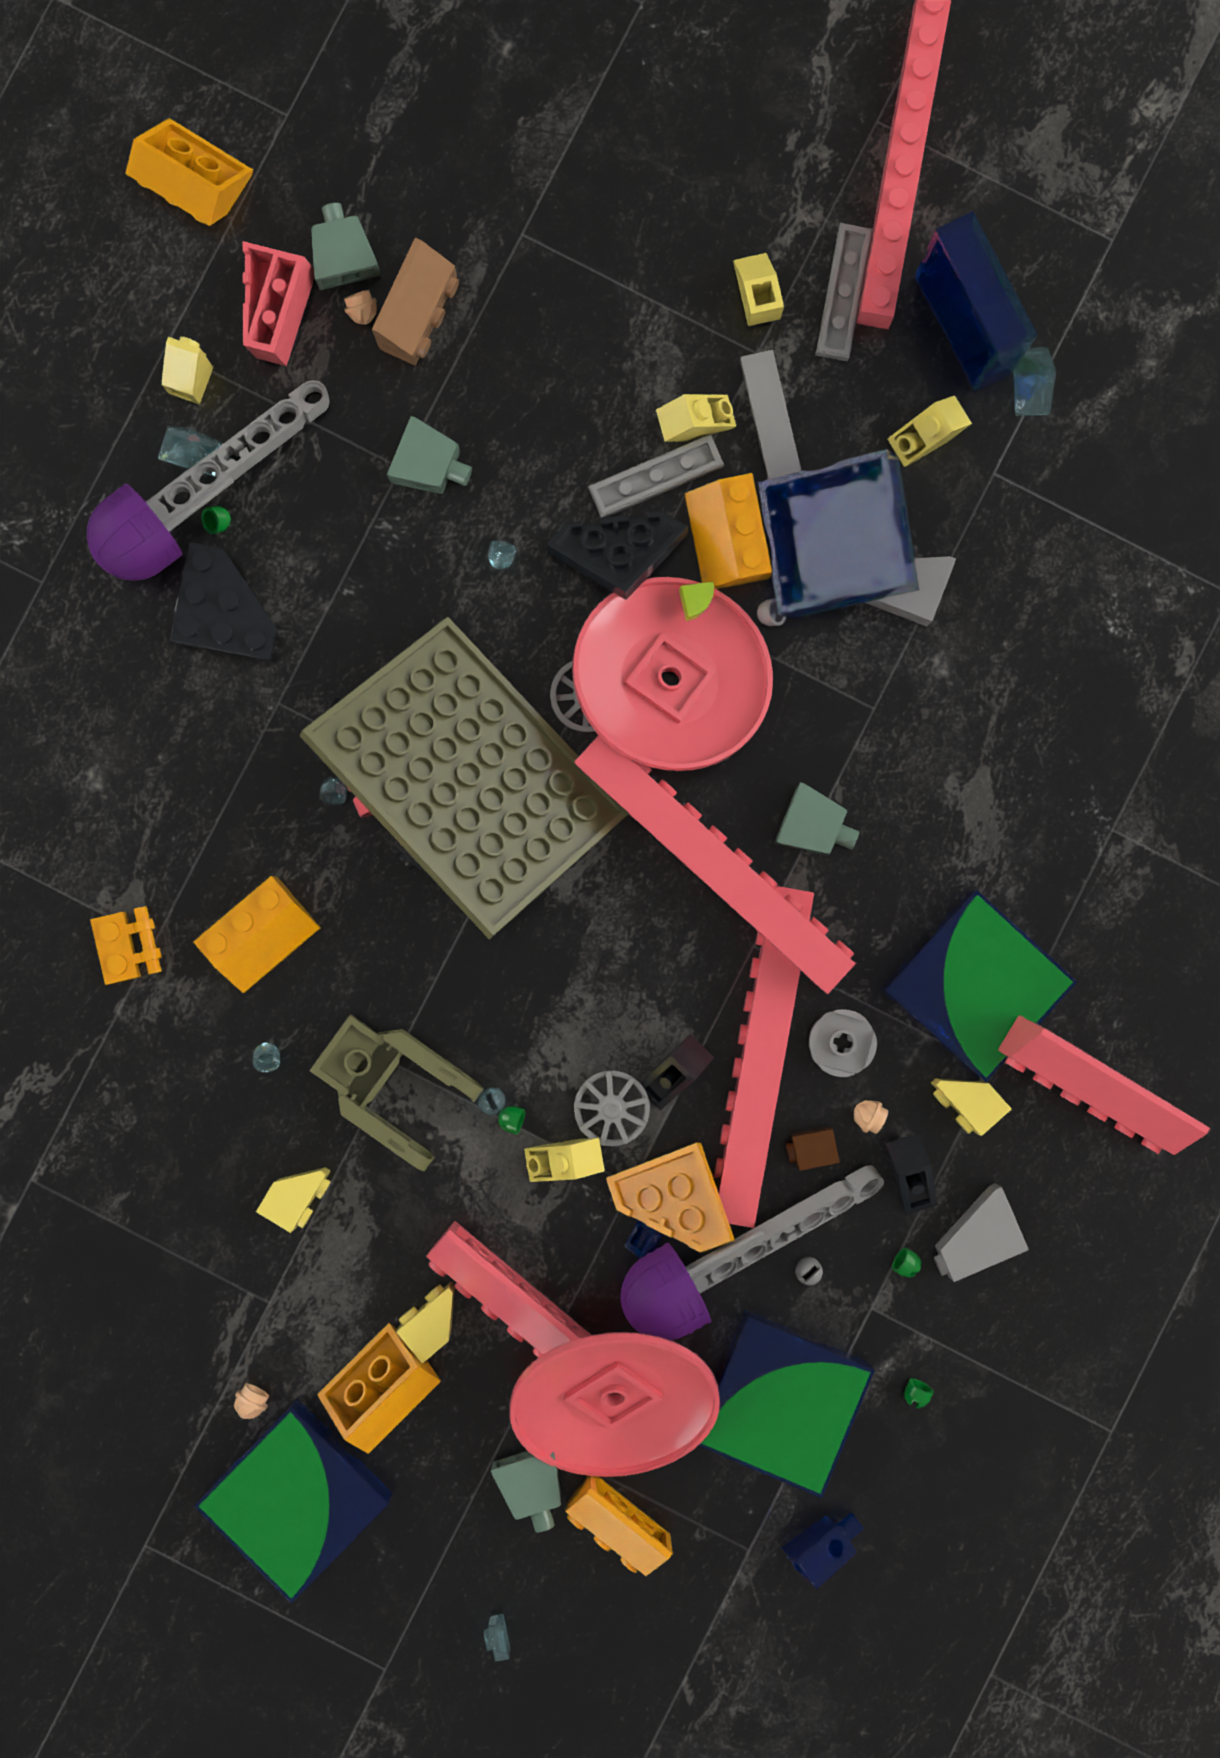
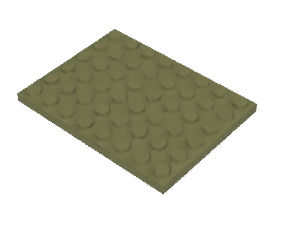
(465, 776)

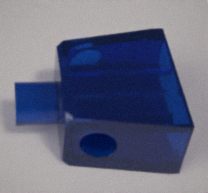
(813, 1554)

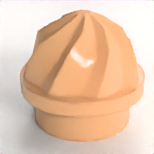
(361, 307)
(870, 1116)
(250, 1401)

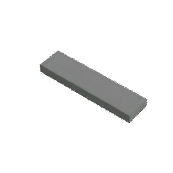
(844, 292)
(770, 414)
(656, 476)

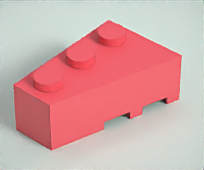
(274, 301)

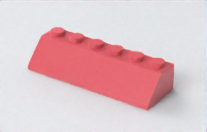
(1100, 1087)
(502, 1291)

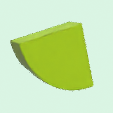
(696, 598)

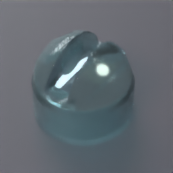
(501, 554)
(333, 791)
(270, 1057)
(498, 1097)

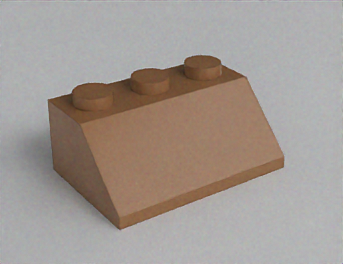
(415, 303)

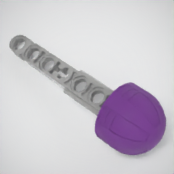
(133, 535)
(664, 1295)

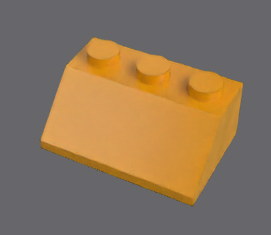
(187, 171)
(728, 532)
(257, 934)
(377, 1390)
(619, 1525)

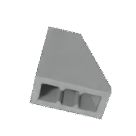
(921, 604)
(980, 1237)

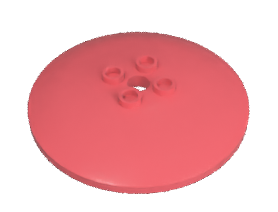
(719, 668)
(572, 1406)

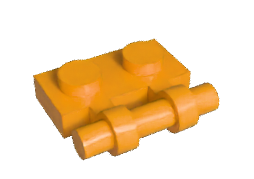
(117, 949)

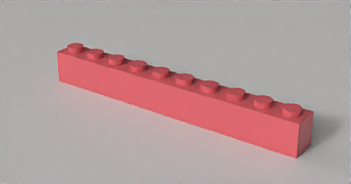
(903, 163)
(717, 865)
(758, 1076)

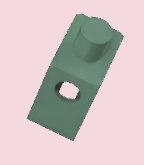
(341, 250)
(427, 460)
(814, 823)
(529, 1487)

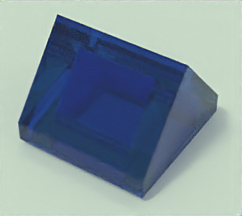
(643, 1240)

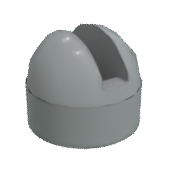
(768, 613)
(804, 1266)

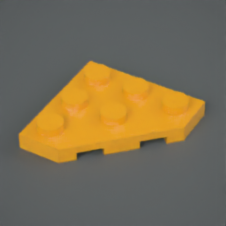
(675, 1198)

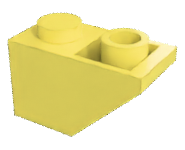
(759, 289)
(185, 369)
(695, 416)
(929, 430)
(974, 1101)
(564, 1160)
(291, 1196)
(431, 1325)

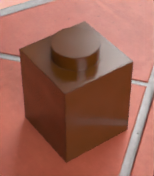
(812, 1148)

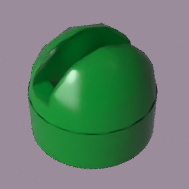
(215, 519)
(511, 1119)
(906, 1263)
(918, 1392)

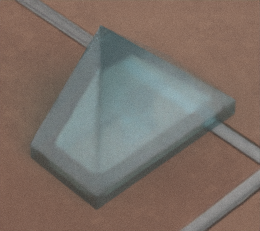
(1034, 382)
(186, 447)

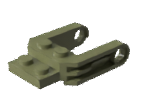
(359, 1065)

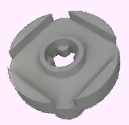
(858, 1032)

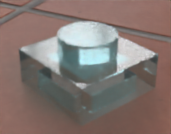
(497, 1638)

